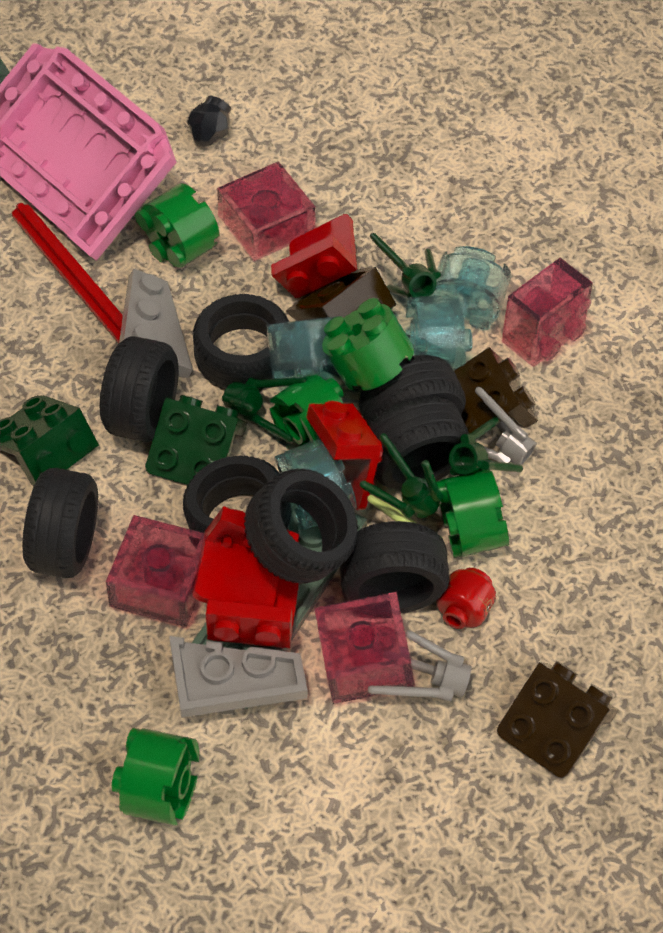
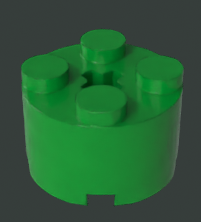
(178, 226)
(367, 345)
(293, 403)
(473, 513)
(156, 776)

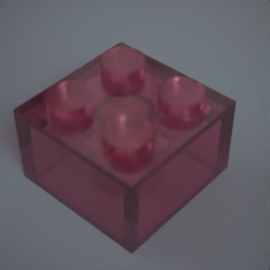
(265, 210)
(547, 312)
(156, 571)
(363, 646)

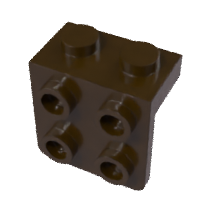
(499, 381)
(555, 717)

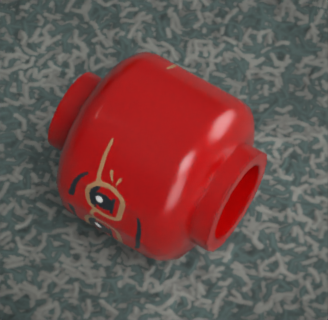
(467, 598)

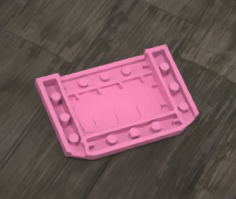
(78, 146)

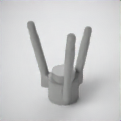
(514, 442)
(449, 676)

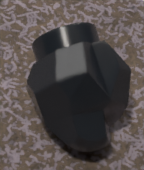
(209, 121)

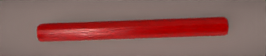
(69, 269)

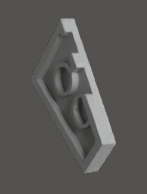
(152, 315)
(230, 679)

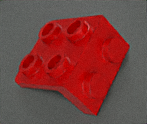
(318, 257)
(349, 440)
(228, 566)
(254, 622)

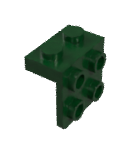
(46, 436)
(191, 438)

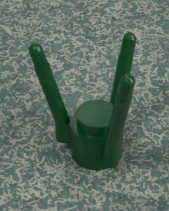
(415, 277)
(248, 401)
(472, 457)
(418, 494)

